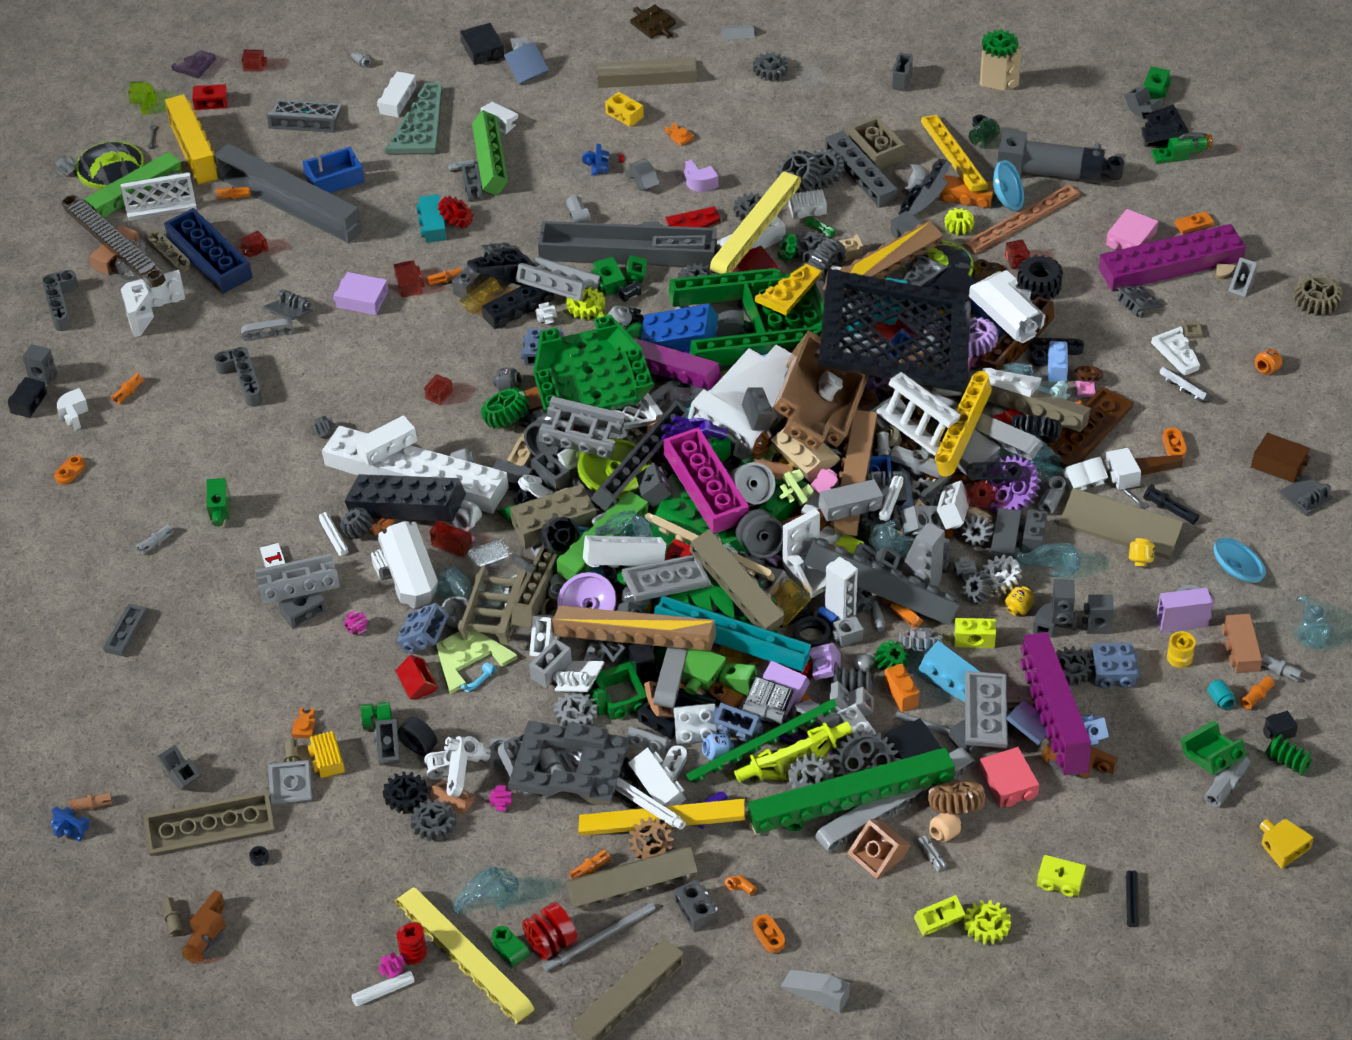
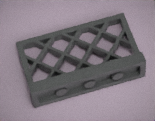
(300, 121)

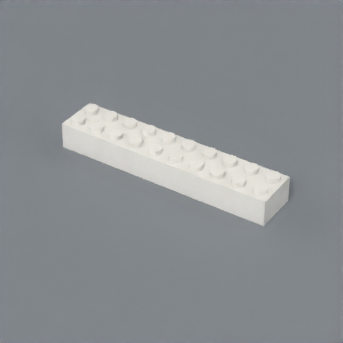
(481, 483)

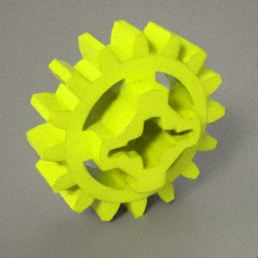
(589, 306)
(983, 921)

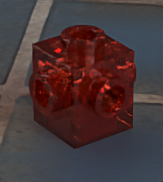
(976, 499)

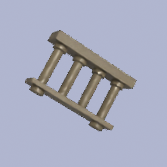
(505, 628)

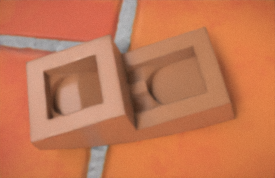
(660, 711)

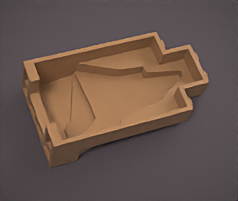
(808, 414)

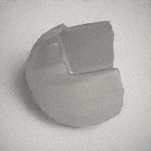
(917, 177)
(455, 608)

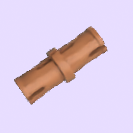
(90, 802)

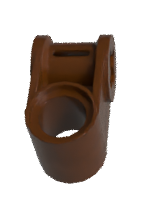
(727, 696)

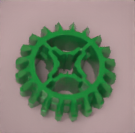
(505, 408)

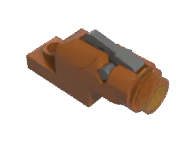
(1101, 760)
(206, 928)

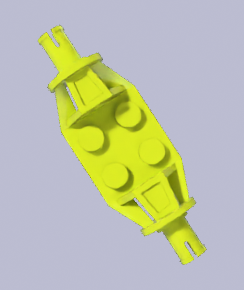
(782, 758)

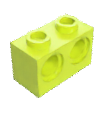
(939, 915)

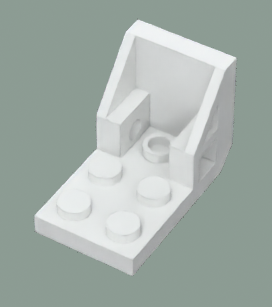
(141, 296)
(796, 543)

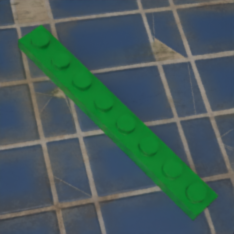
(754, 745)

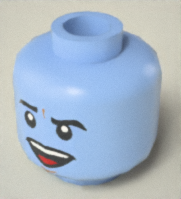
(716, 745)

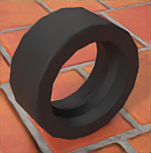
(812, 622)
(417, 736)

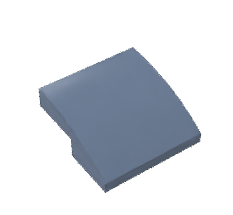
(526, 62)
(1028, 722)

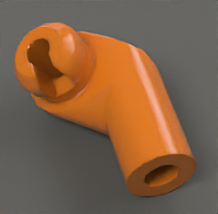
(740, 883)

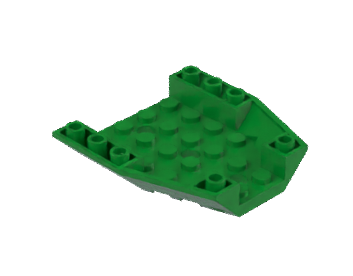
(611, 355)

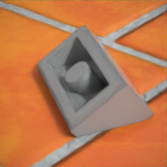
(737, 32)

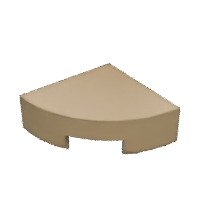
(1224, 270)

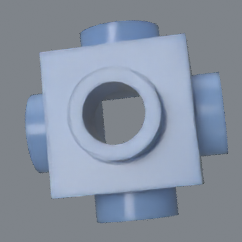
(1095, 727)

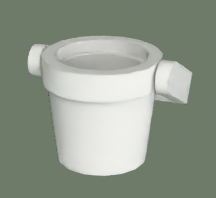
(467, 516)

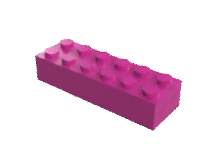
(705, 480)

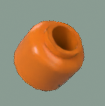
(1268, 361)

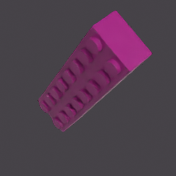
(1171, 257)
(1055, 704)

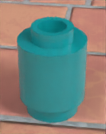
(1221, 694)

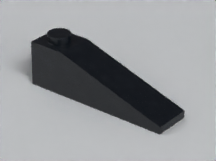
(501, 265)

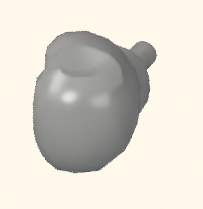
(864, 661)

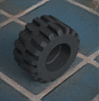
(1041, 276)

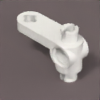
(459, 759)

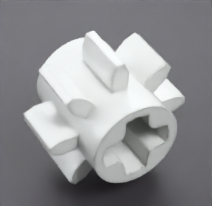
(546, 313)

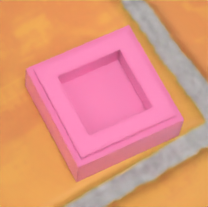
(1085, 389)

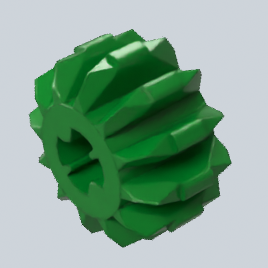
(891, 654)

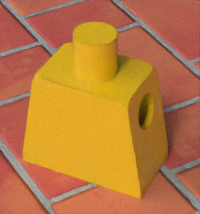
(1284, 841)

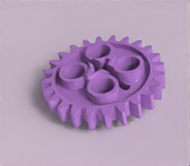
(1011, 489)

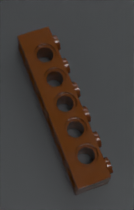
(1008, 349)

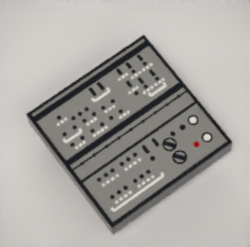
(771, 694)

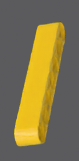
(959, 433)

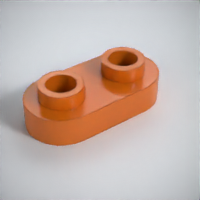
(1176, 444)
(69, 470)
(770, 934)

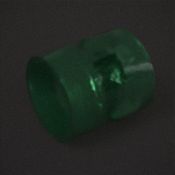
(984, 132)

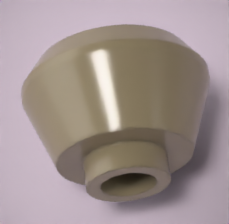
(894, 436)

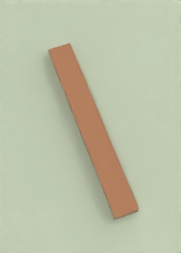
(1021, 219)

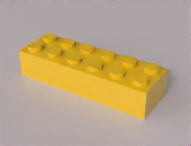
(191, 139)

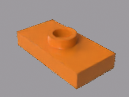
(1194, 222)

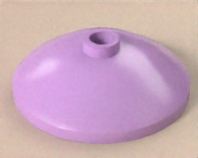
(588, 589)

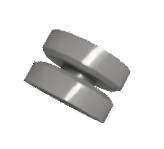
(761, 481)

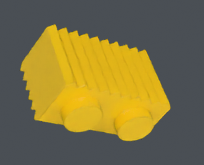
(326, 754)

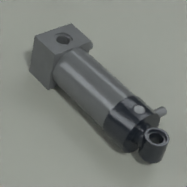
(1058, 160)

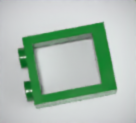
(617, 675)

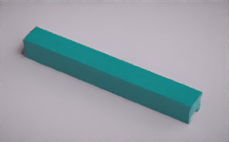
(743, 636)

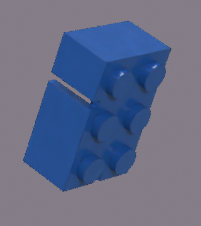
(339, 170)

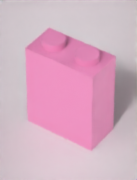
(1131, 230)

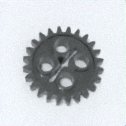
(852, 751)

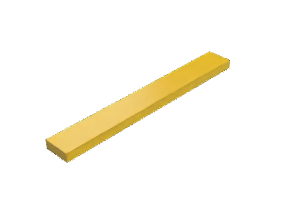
(954, 153)
(690, 813)

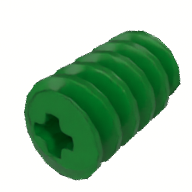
(1289, 755)

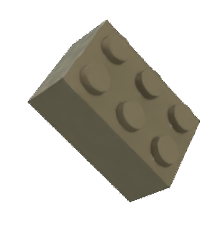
(878, 142)

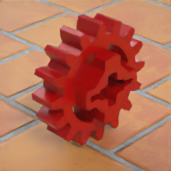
(455, 212)

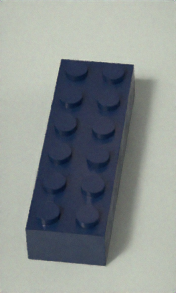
(208, 250)

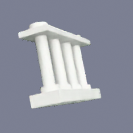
(927, 402)

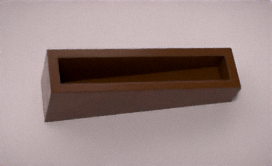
(1156, 464)

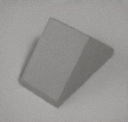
(1243, 277)

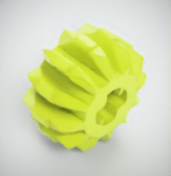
(959, 221)

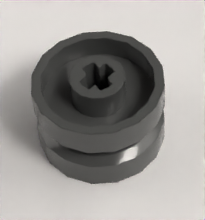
(532, 441)
(760, 533)

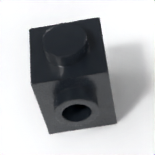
(1279, 724)

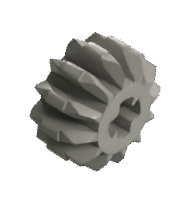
(980, 536)

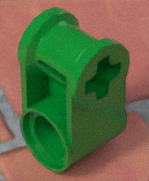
(509, 946)

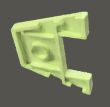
(460, 653)

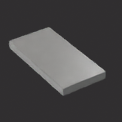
(665, 577)
(985, 709)

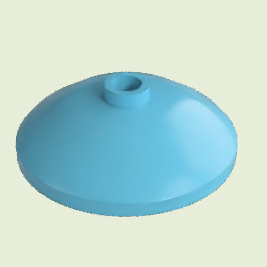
(1008, 185)
(1239, 560)

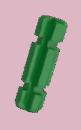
(819, 226)

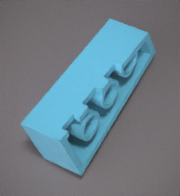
(945, 670)

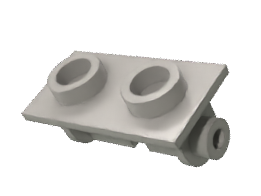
(648, 740)

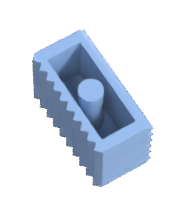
(1057, 361)

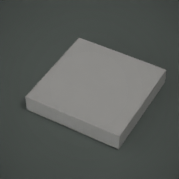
(290, 782)

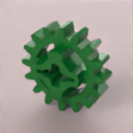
(1000, 43)

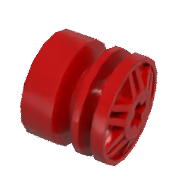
(549, 930)

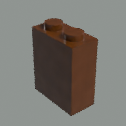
(1281, 457)

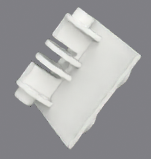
(578, 676)
(694, 723)

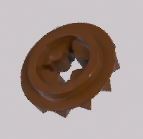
(1088, 373)
(762, 444)

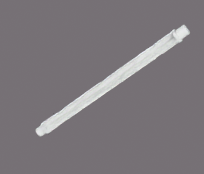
(638, 797)

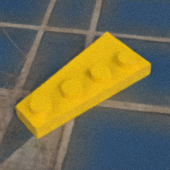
(790, 290)

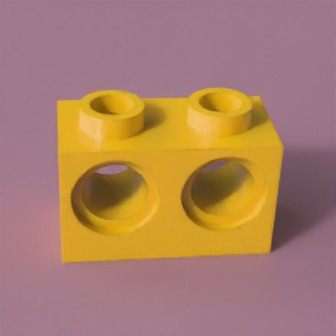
(624, 109)

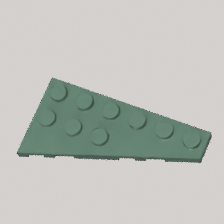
(420, 125)

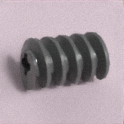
(855, 681)

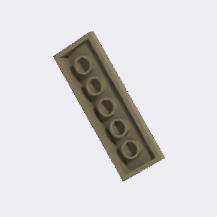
(646, 72)
(1120, 522)
(208, 823)

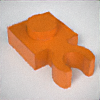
(680, 136)
(305, 725)

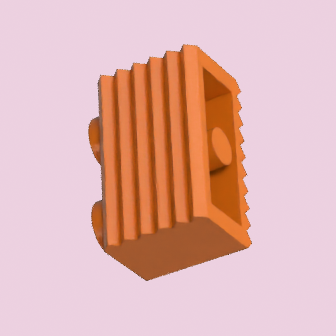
(901, 687)

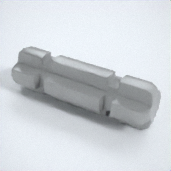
(932, 853)

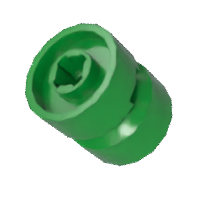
(382, 711)

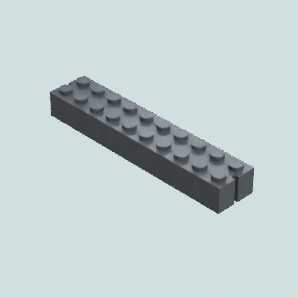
(288, 193)
(600, 241)

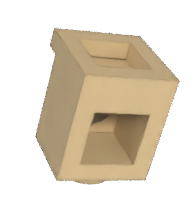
(853, 247)

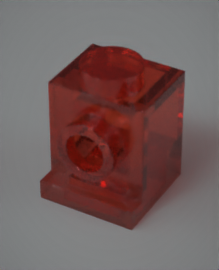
(253, 244)

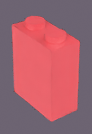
(1009, 777)

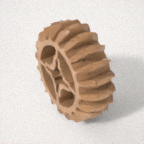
(956, 797)

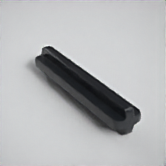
(1132, 898)

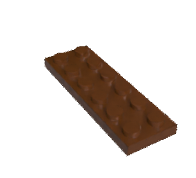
(1105, 413)

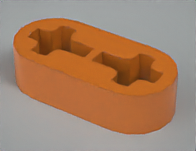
(906, 614)

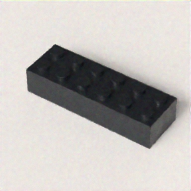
(407, 497)

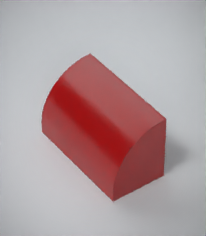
(416, 677)

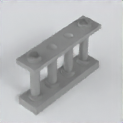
(557, 278)

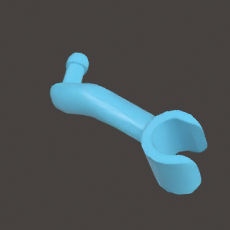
(487, 668)

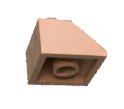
(878, 848)

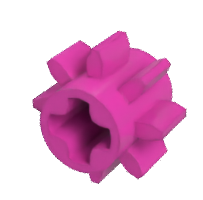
(356, 622)
(501, 798)
(391, 965)

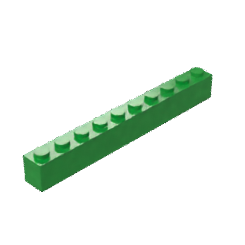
(851, 790)

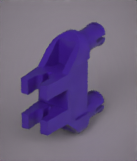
(686, 424)

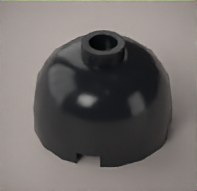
(559, 534)

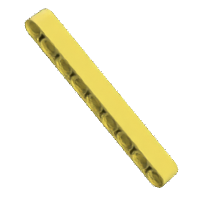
(755, 223)
(465, 954)

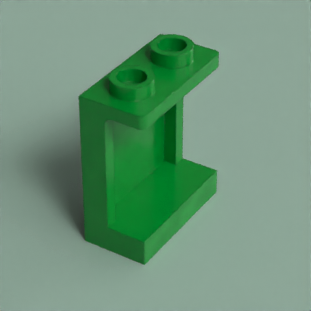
(1212, 749)

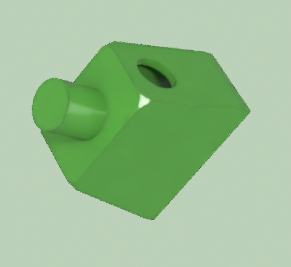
(701, 669)
(738, 677)

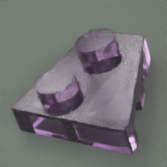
(195, 64)

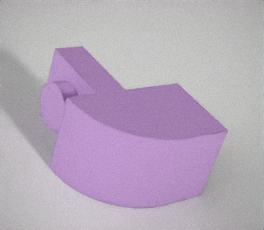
(700, 180)
(825, 660)

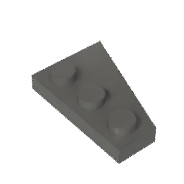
(924, 272)

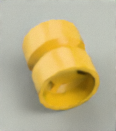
(1181, 649)

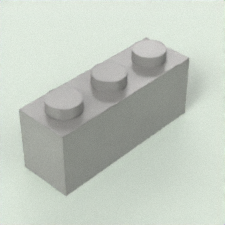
(850, 500)

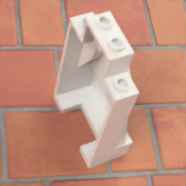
(724, 400)

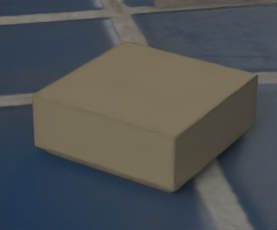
(1192, 330)

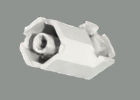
(1007, 305)
(409, 564)

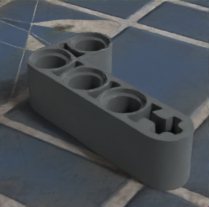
(55, 286)
(239, 361)

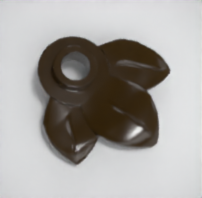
(985, 269)

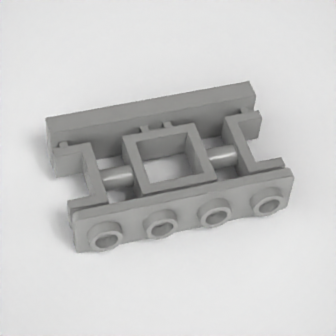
(586, 416)
(297, 578)

